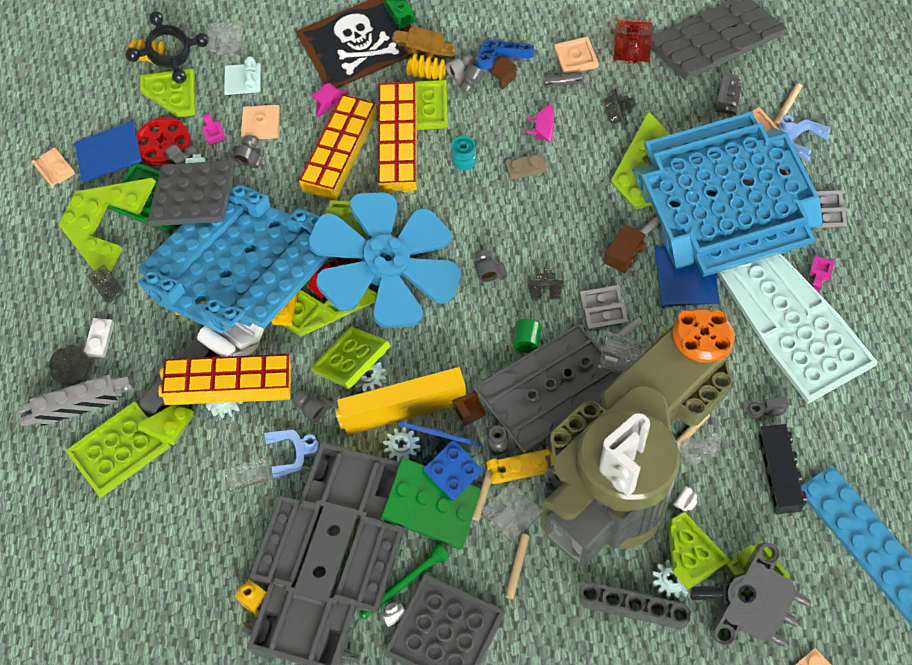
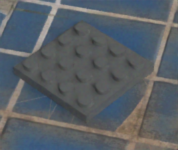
(192, 193)
(444, 627)

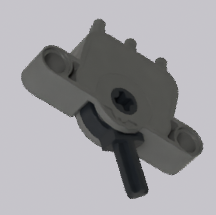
(759, 611)

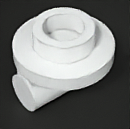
(686, 499)
(393, 613)

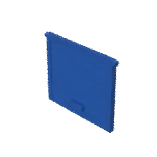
(107, 151)
(683, 284)
(441, 433)

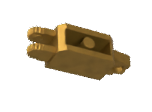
(424, 43)

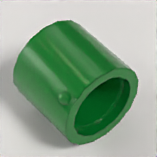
(526, 335)

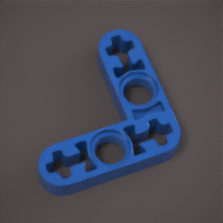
(491, 49)

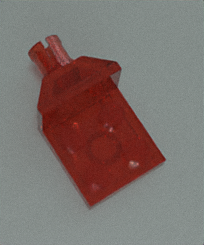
(633, 41)

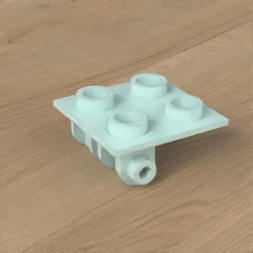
(243, 77)

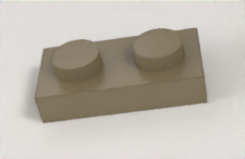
(525, 166)

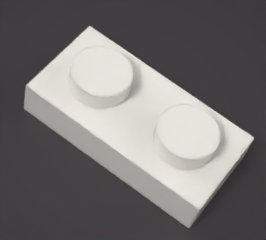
(99, 337)

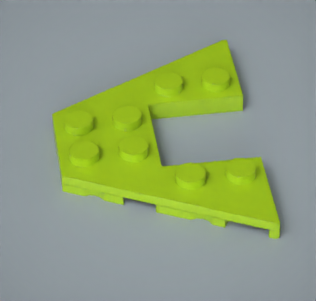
(635, 157)
(87, 211)
(313, 314)

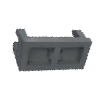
(729, 94)

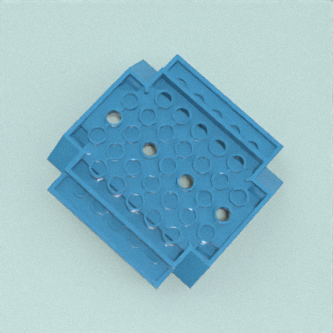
(741, 220)
(260, 283)

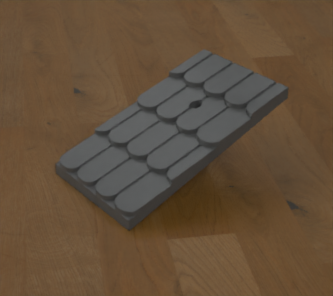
(715, 37)
(535, 391)

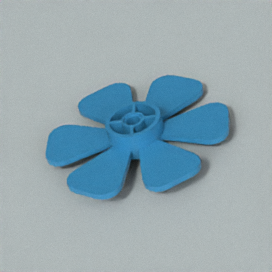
(384, 260)

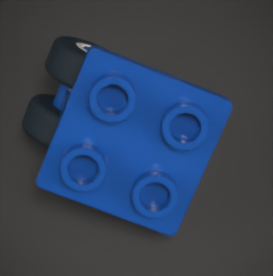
(451, 468)

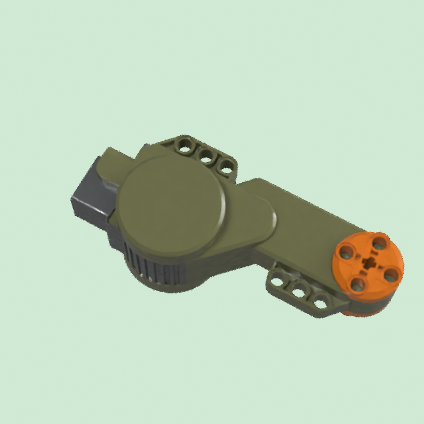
(663, 384)

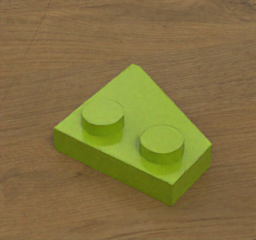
(168, 423)

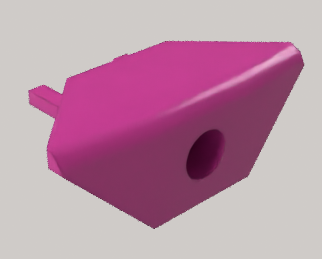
(327, 98)
(544, 124)

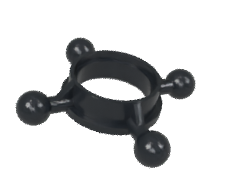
(178, 76)

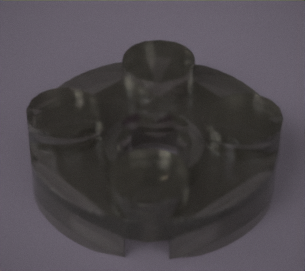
(80, 366)

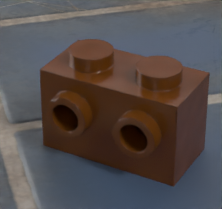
(625, 248)

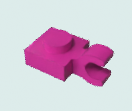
(212, 131)
(821, 270)

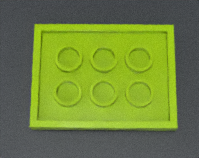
(115, 450)

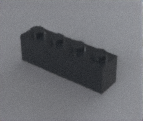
(781, 469)

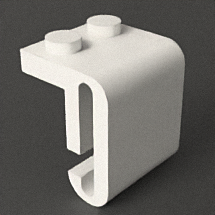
(236, 341)
(620, 452)

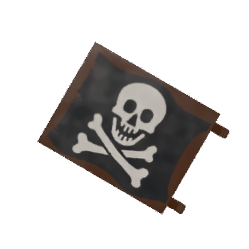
(353, 43)

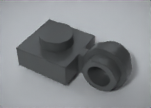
(772, 407)

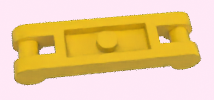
(518, 466)

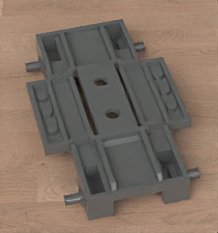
(303, 620)

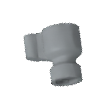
(457, 68)

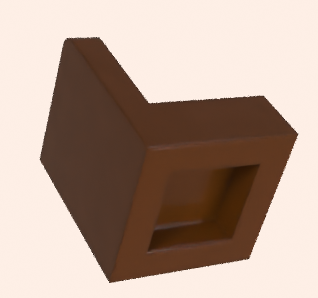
(504, 71)
(469, 408)

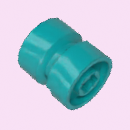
(463, 153)

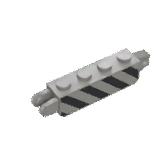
(73, 400)

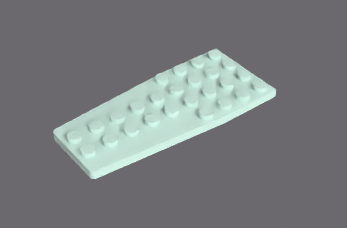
(797, 326)

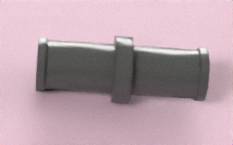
(563, 79)

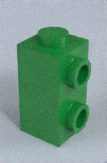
(400, 12)

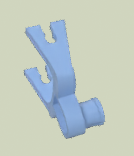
(794, 130)
(302, 447)

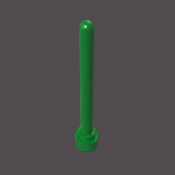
(437, 555)

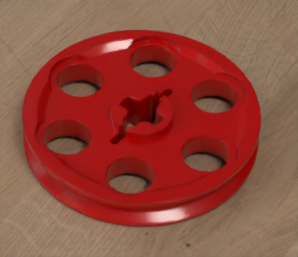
(156, 138)

